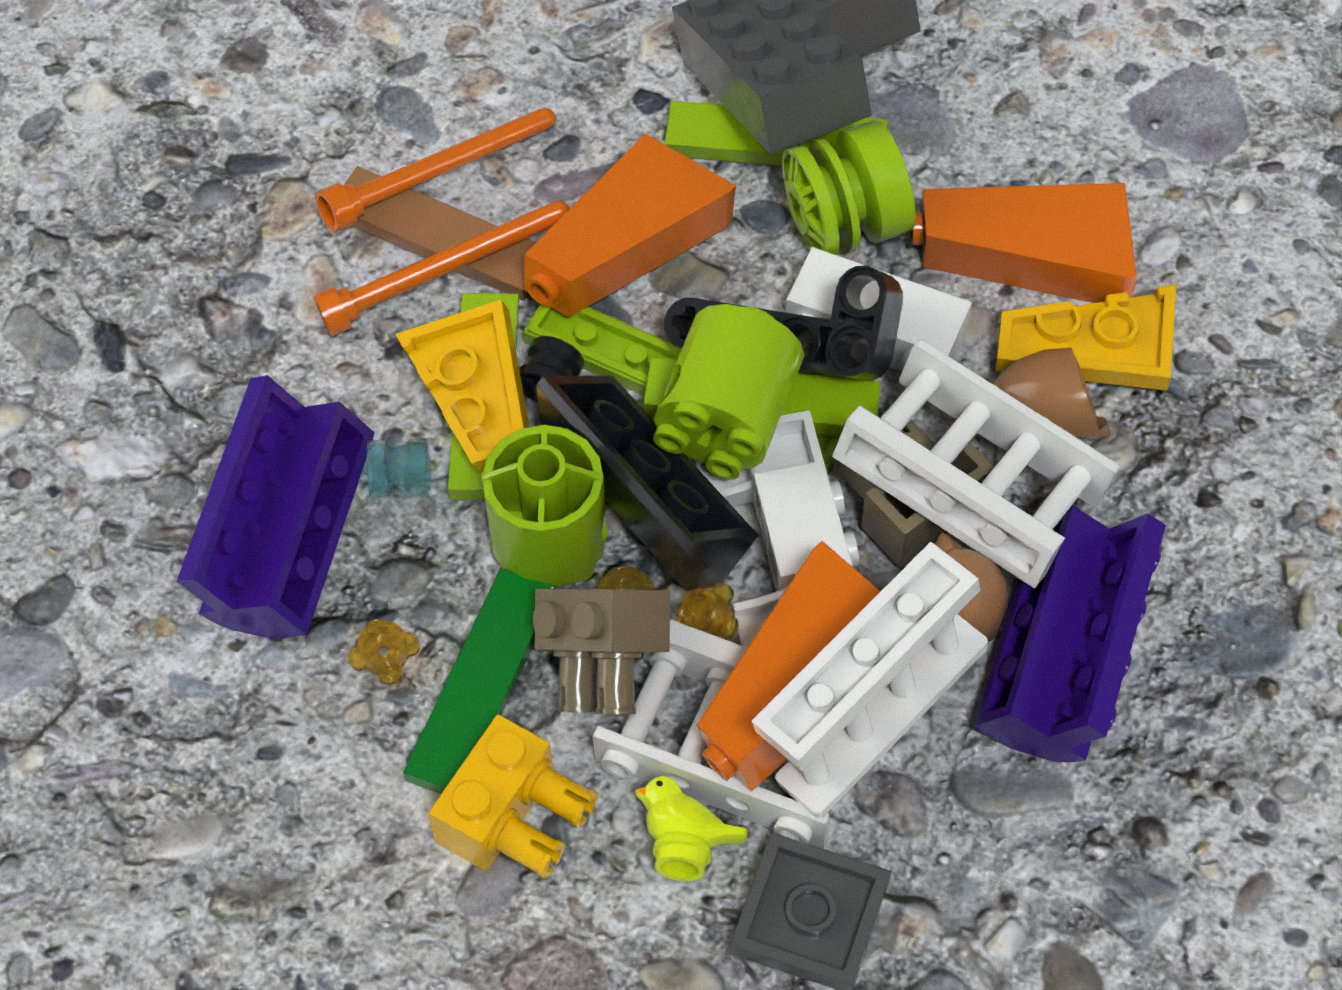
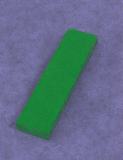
(478, 681)

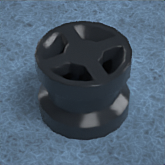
(549, 358)

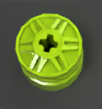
(849, 189)

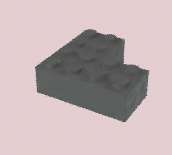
(789, 63)

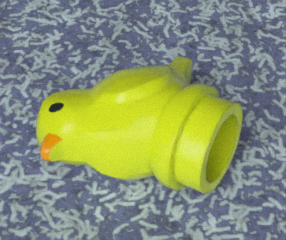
(683, 830)

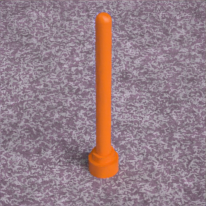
(343, 204)
(342, 307)

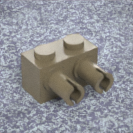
(893, 524)
(604, 626)

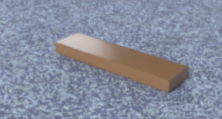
(432, 226)

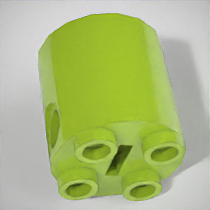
(728, 389)
(546, 505)

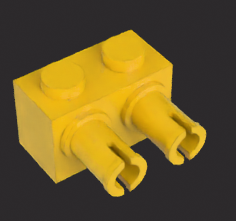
(493, 792)

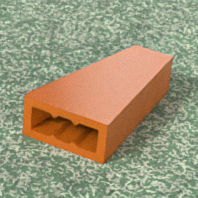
(626, 226)
(1032, 237)
(804, 621)

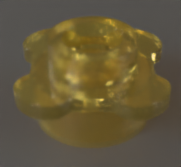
(702, 603)
(380, 635)

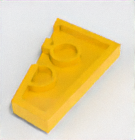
(1112, 340)
(472, 375)

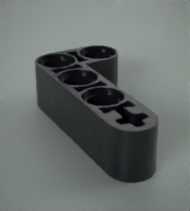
(831, 337)

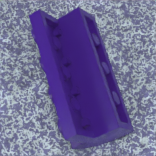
(275, 512)
(1071, 640)

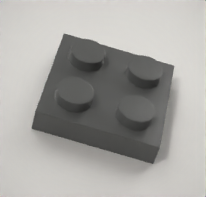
(810, 912)

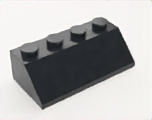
(653, 491)

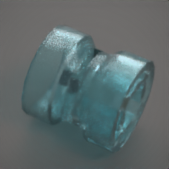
(399, 468)

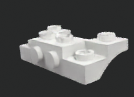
(793, 510)

